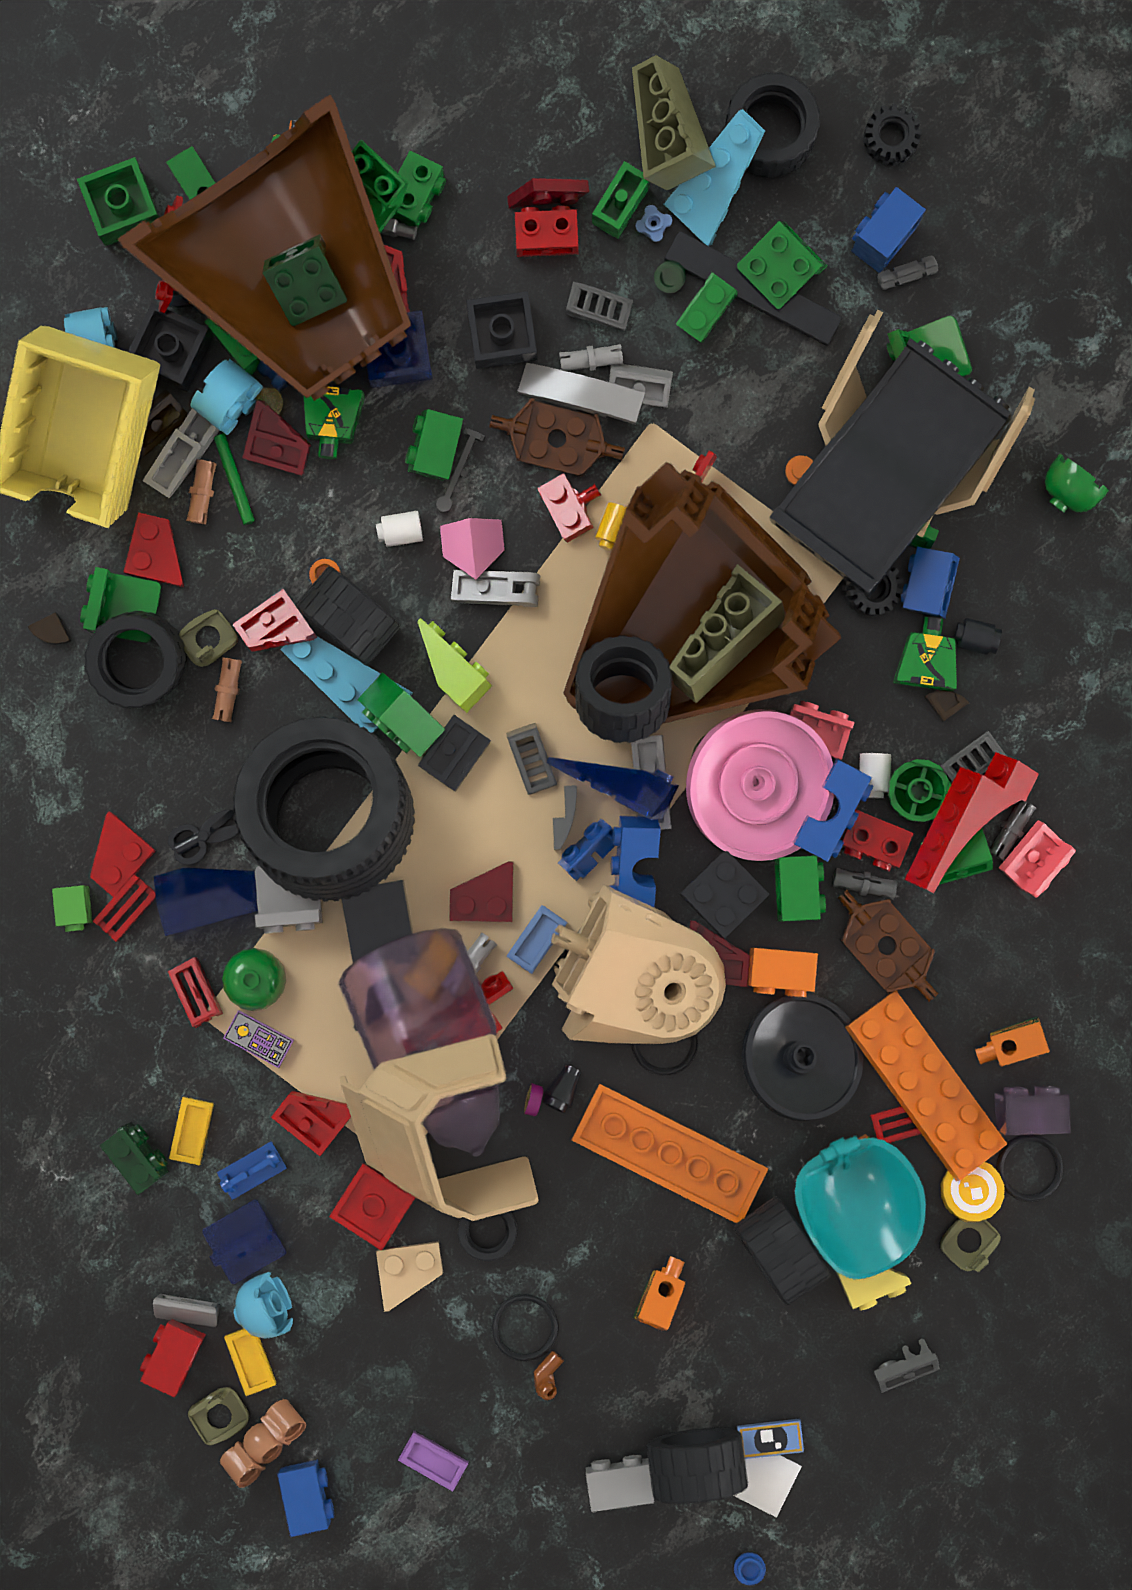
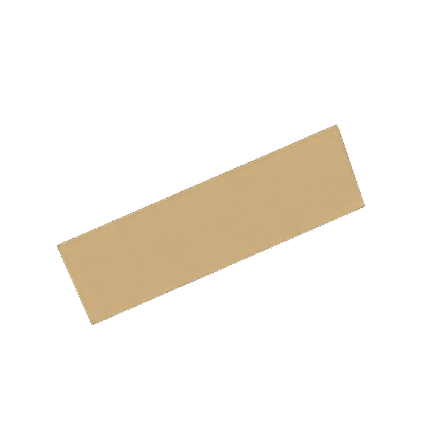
(491, 812)

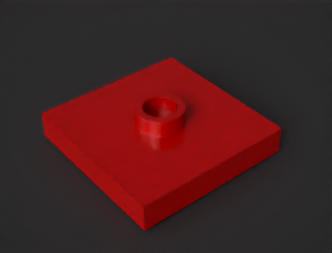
(372, 1206)

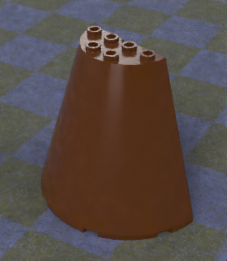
(277, 199)

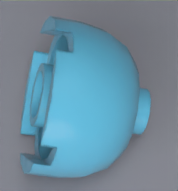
(263, 1307)

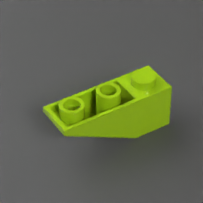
(453, 674)

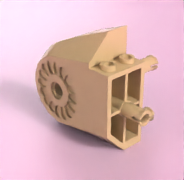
(621, 971)

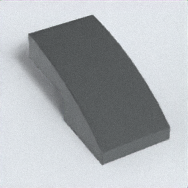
(563, 825)

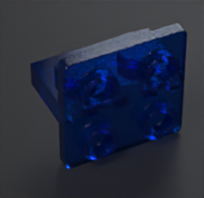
(243, 1242)

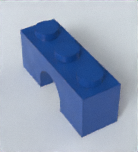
(849, 787)
(635, 840)

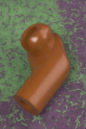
(544, 1376)

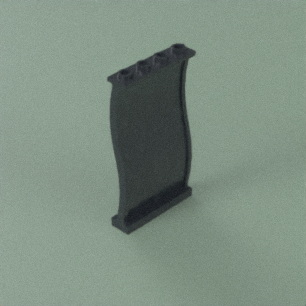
(891, 466)

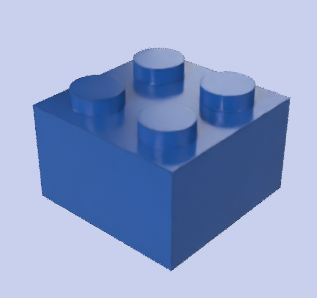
(888, 229)

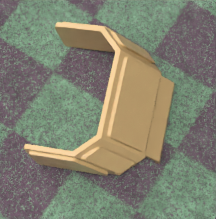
(849, 394)
(391, 1136)

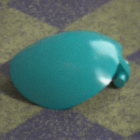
(861, 1206)

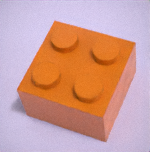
(782, 970)

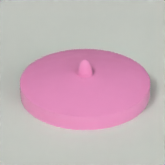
(758, 783)

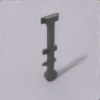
(444, 503)

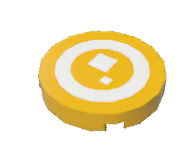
(975, 1196)

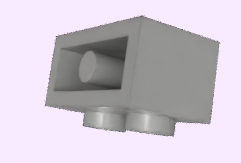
(619, 1483)

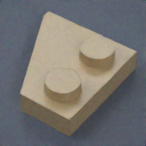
(407, 1270)

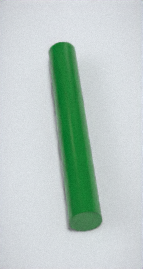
(234, 479)

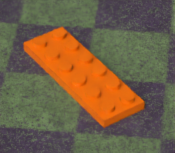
(926, 1086)
(669, 1154)

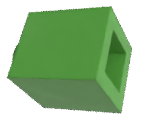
(72, 907)

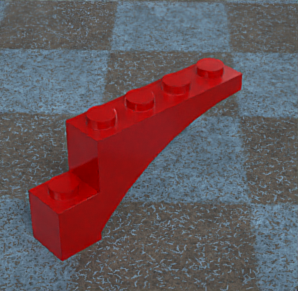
(964, 811)

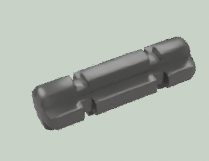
(907, 272)

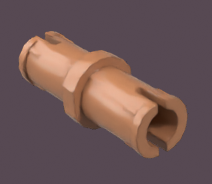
(201, 491)
(227, 689)

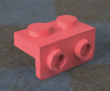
(831, 728)
(1037, 859)

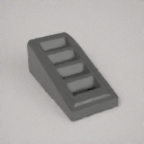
(592, 292)
(521, 733)
(991, 742)

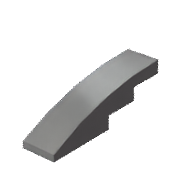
(581, 393)
(181, 453)

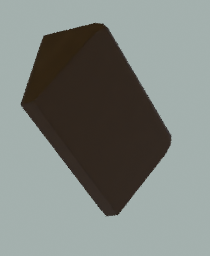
(163, 419)

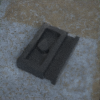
(454, 753)

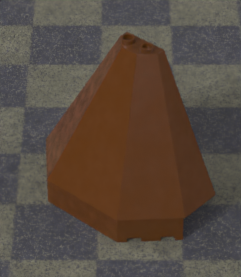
(665, 574)

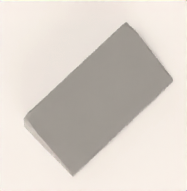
(651, 381)
(186, 1310)

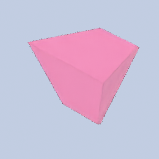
(472, 544)

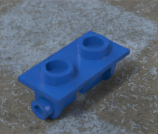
(578, 858)
(251, 1170)

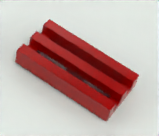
(107, 927)
(205, 985)
(897, 1123)

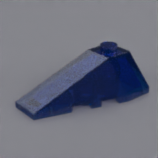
(634, 788)
(203, 897)

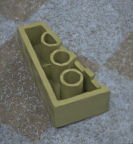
(668, 126)
(727, 634)

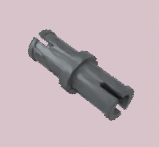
(1012, 829)
(864, 883)

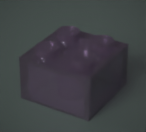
(1032, 1112)

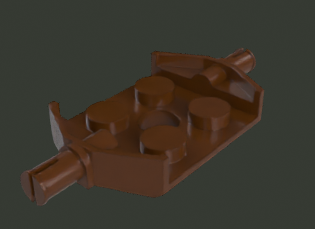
(538, 421)
(911, 955)

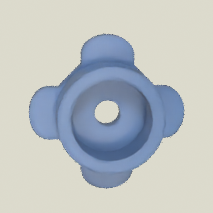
(653, 232)

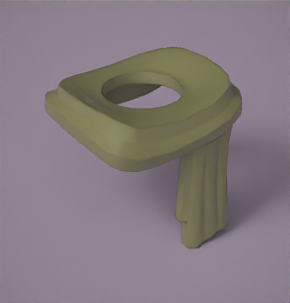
(208, 654)
(975, 1260)
(199, 1412)

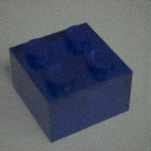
(406, 360)

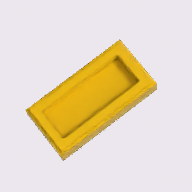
(191, 1131)
(250, 1361)

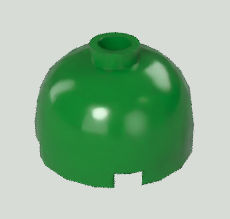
(1072, 486)
(918, 790)
(254, 979)

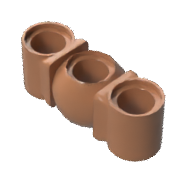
(263, 1443)

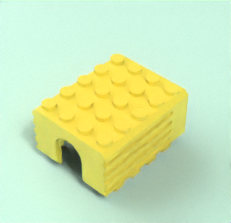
(75, 422)

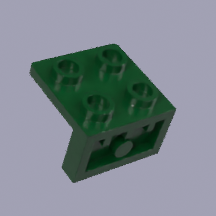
(304, 281)
(135, 1157)

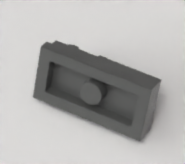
(893, 1373)

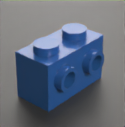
(930, 582)
(305, 1497)

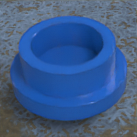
(749, 1568)

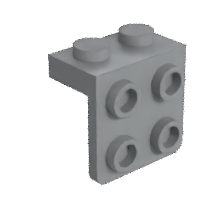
(281, 908)

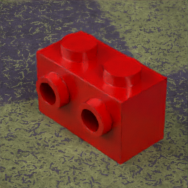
(546, 231)
(877, 841)
(172, 1357)

